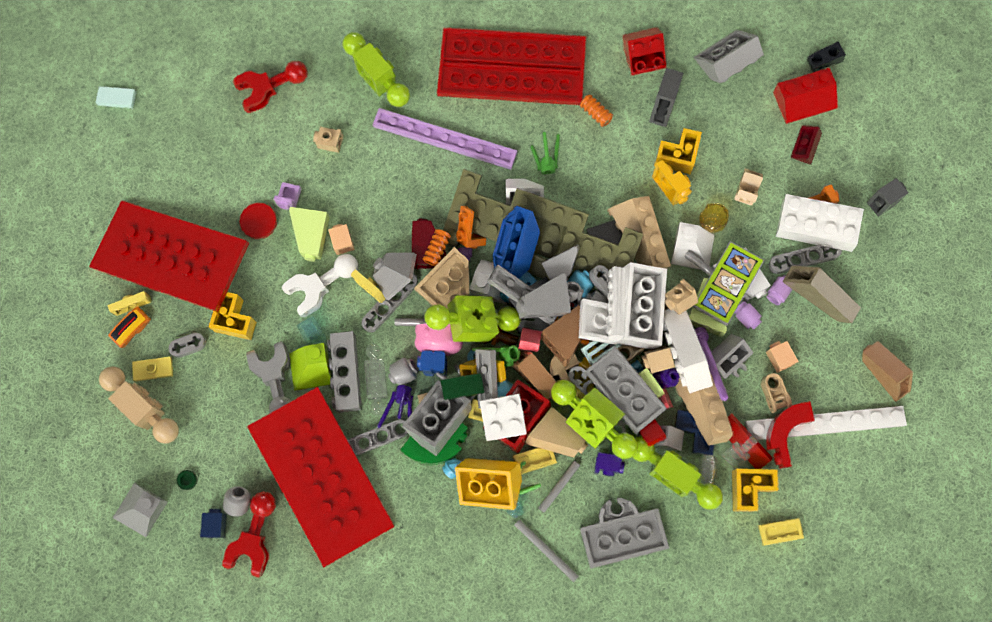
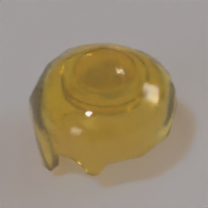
(714, 212)

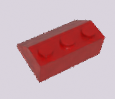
(807, 95)
(534, 409)

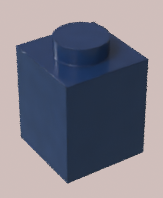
(213, 524)

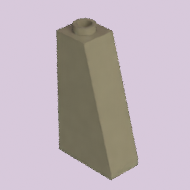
(822, 292)

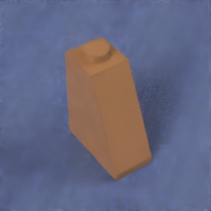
(563, 336)
(888, 370)
(534, 373)

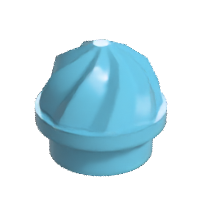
(449, 467)

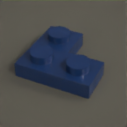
(686, 423)

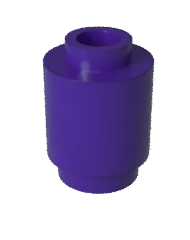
(667, 378)

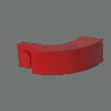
(781, 427)

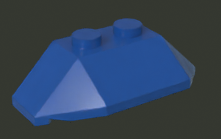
(516, 241)

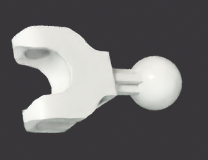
(315, 286)

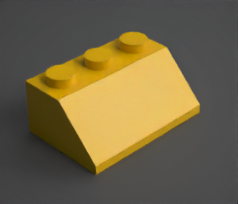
(488, 483)

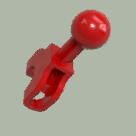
(264, 86)
(251, 541)

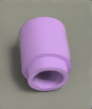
(778, 291)
(748, 315)

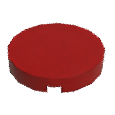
(258, 221)

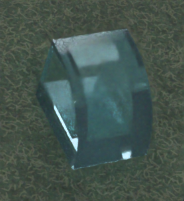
(311, 331)

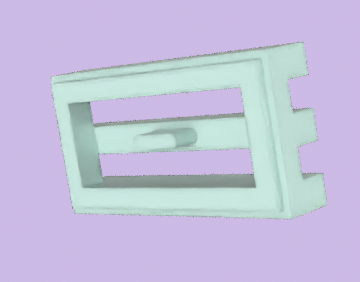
(588, 355)

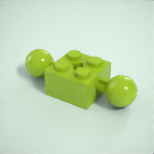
(375, 69)
(472, 318)
(594, 418)
(678, 475)

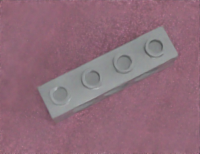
(338, 342)

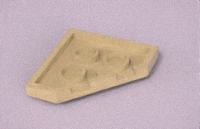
(446, 280)

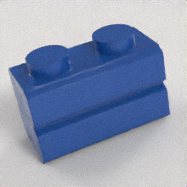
(431, 363)

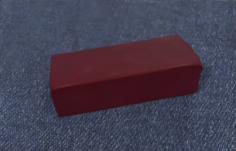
(806, 144)

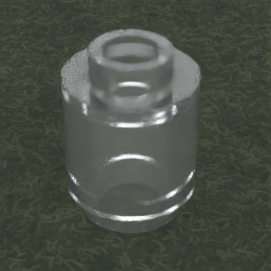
(708, 468)

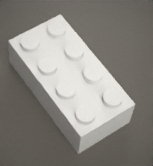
(819, 222)
(644, 305)
(687, 350)

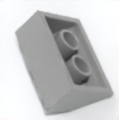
(729, 55)
(436, 419)

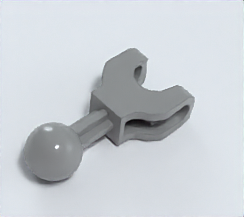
(272, 373)

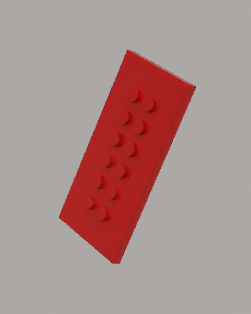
(511, 66)
(169, 255)
(320, 476)

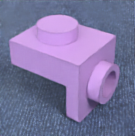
(287, 196)

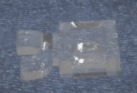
(737, 453)

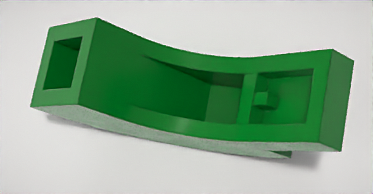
(421, 455)

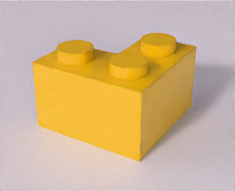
(682, 155)
(230, 321)
(747, 484)

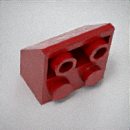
(644, 50)

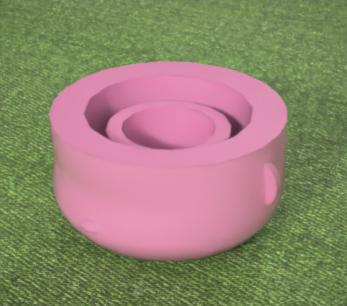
(436, 340)

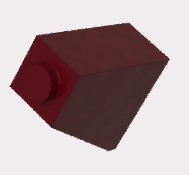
(421, 236)

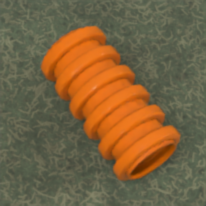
(596, 110)
(436, 248)

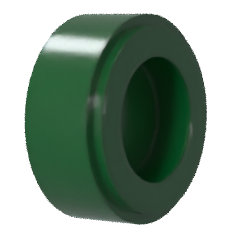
(186, 480)

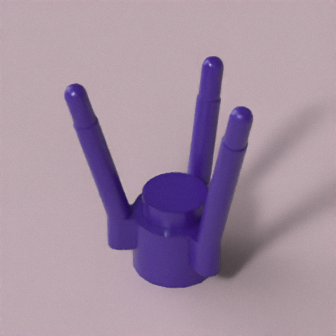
(402, 397)

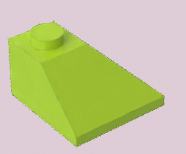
(310, 366)

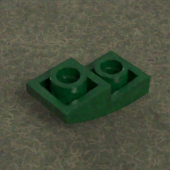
(462, 386)

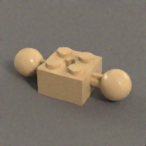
(137, 405)

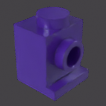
(608, 464)

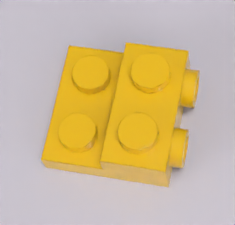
(674, 186)

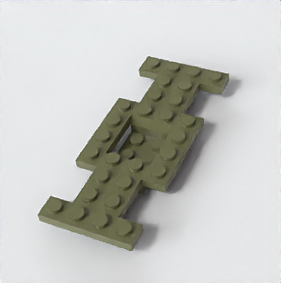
(558, 226)

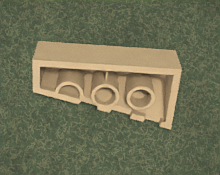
(640, 216)
(708, 412)

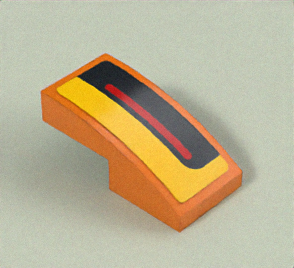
(130, 325)

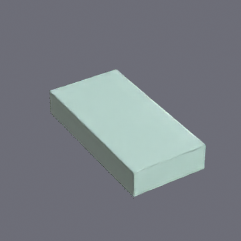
(115, 97)

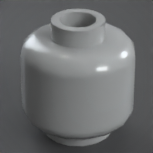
(403, 371)
(236, 501)

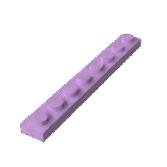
(445, 138)

